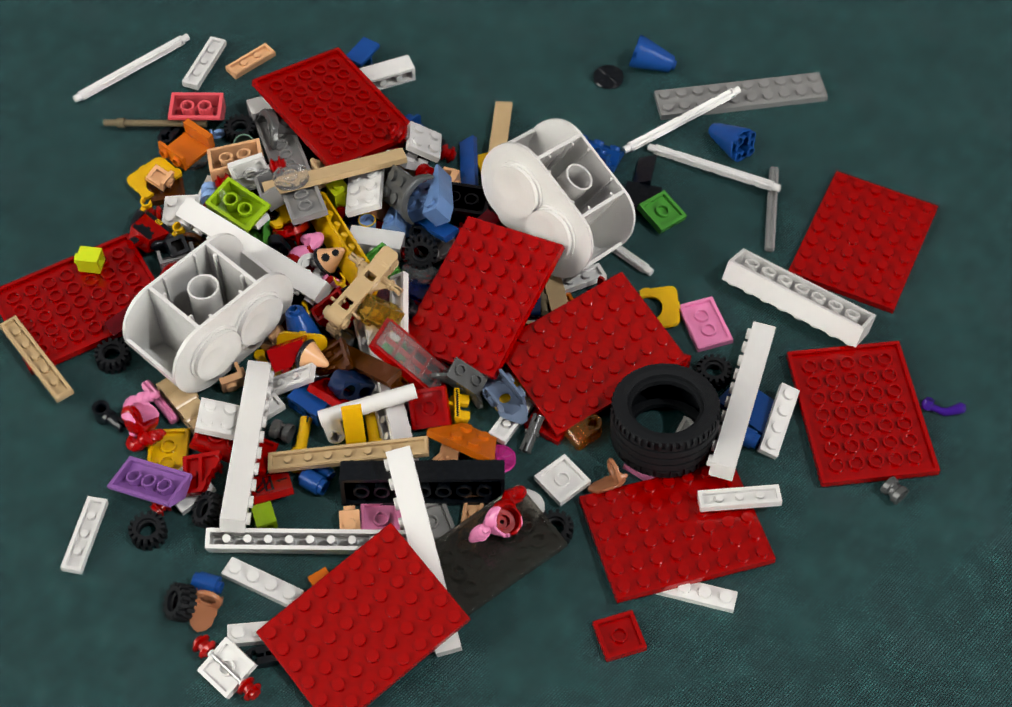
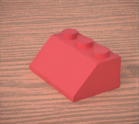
(197, 106)

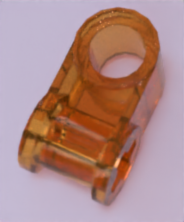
(584, 432)

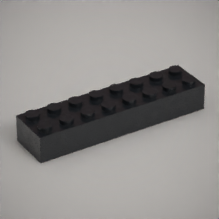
(440, 481)

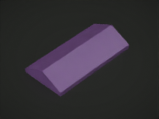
(151, 482)

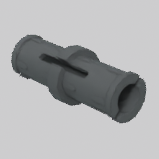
(531, 433)

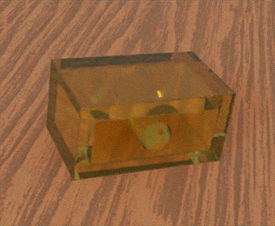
(375, 310)

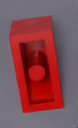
(284, 354)

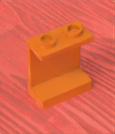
(187, 147)

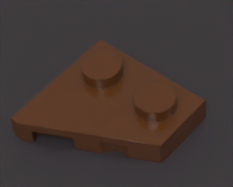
(337, 356)

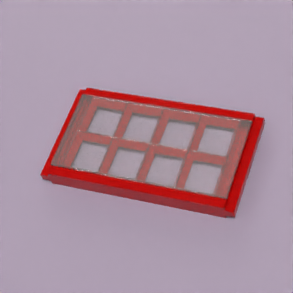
(407, 354)

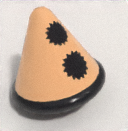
(328, 259)
(310, 353)

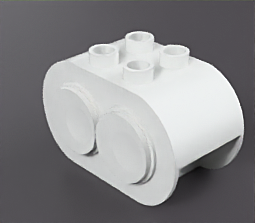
(559, 191)
(206, 313)

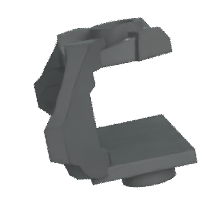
(466, 378)

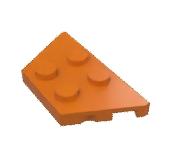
(466, 440)

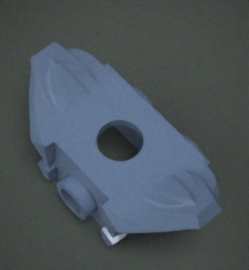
(516, 408)

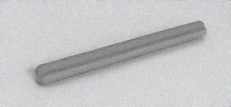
(771, 214)

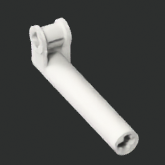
(332, 420)

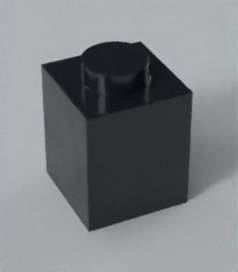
(176, 246)

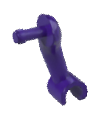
(928, 404)

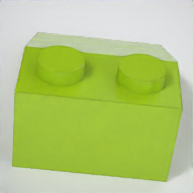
(237, 204)

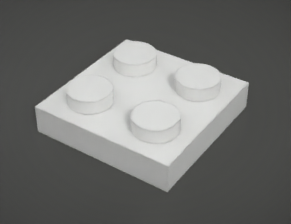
(217, 418)
(562, 480)

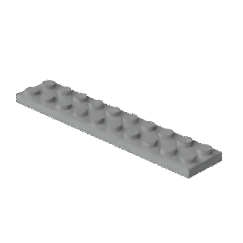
(753, 95)
(303, 203)

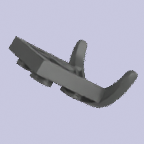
(276, 125)
(399, 189)

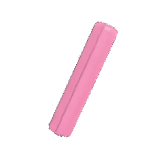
(161, 403)

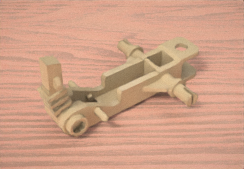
(379, 269)

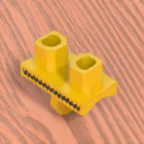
(455, 402)

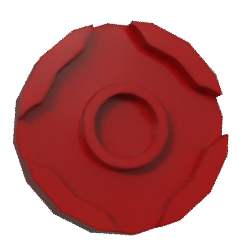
(292, 233)

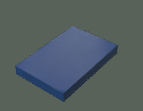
(760, 410)

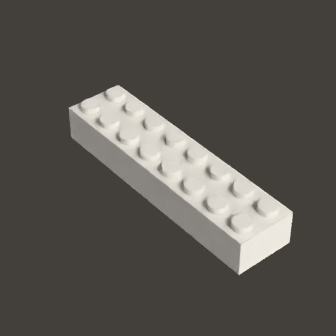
(798, 297)

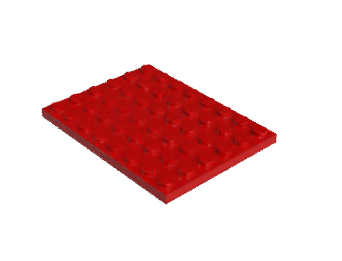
(332, 107)
(864, 241)
(484, 295)
(69, 307)
(585, 348)
(861, 414)
(659, 539)
(363, 624)

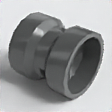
(281, 430)
(894, 490)

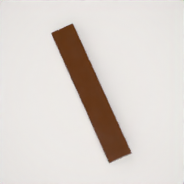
(371, 366)

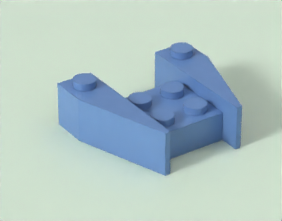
(428, 200)

